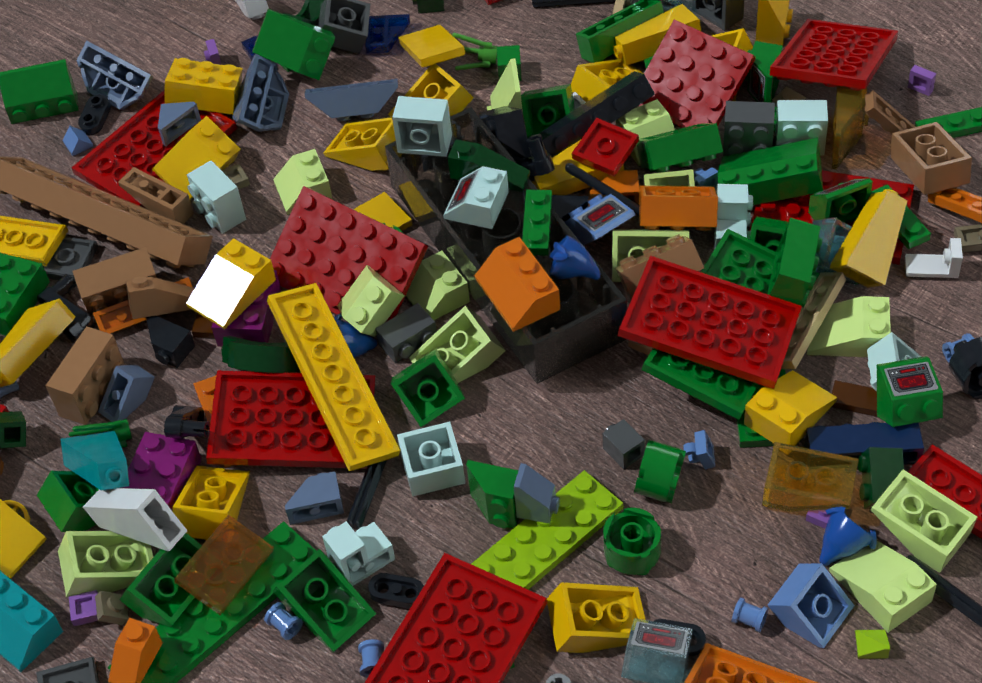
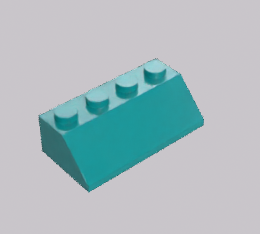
(24, 625)

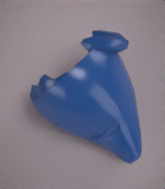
(572, 261)
(356, 341)
(843, 537)

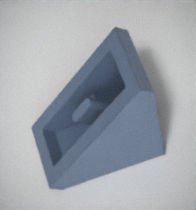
(176, 120)

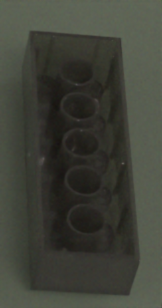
(588, 307)

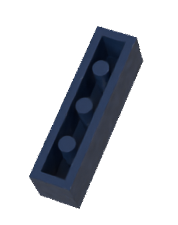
(854, 439)

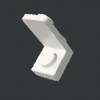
(934, 265)

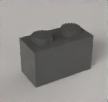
(405, 333)

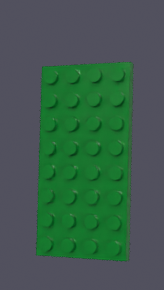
(741, 263)

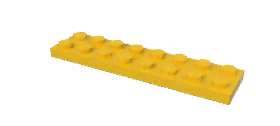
(333, 377)

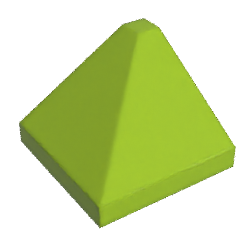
(872, 644)

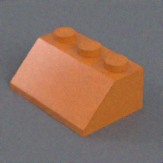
(678, 207)
(518, 285)

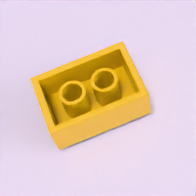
(207, 84)

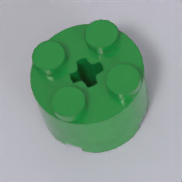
(659, 471)
(632, 541)

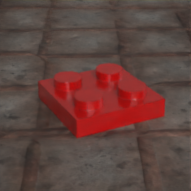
(605, 147)

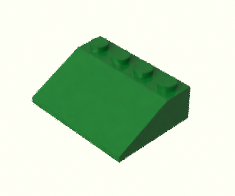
(775, 171)

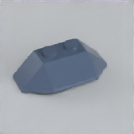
(112, 76)
(261, 96)
(352, 99)

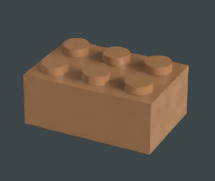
(931, 158)
(677, 250)
(105, 281)
(84, 375)

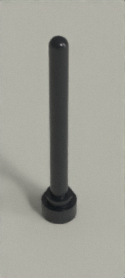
(601, 187)

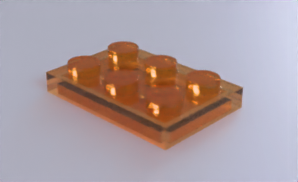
(224, 564)

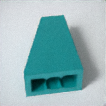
(97, 459)

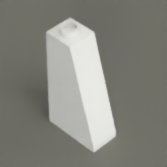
(137, 515)

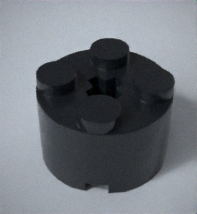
(967, 366)

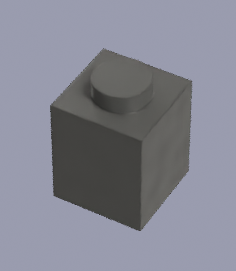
(623, 443)

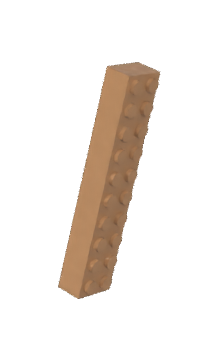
(103, 213)

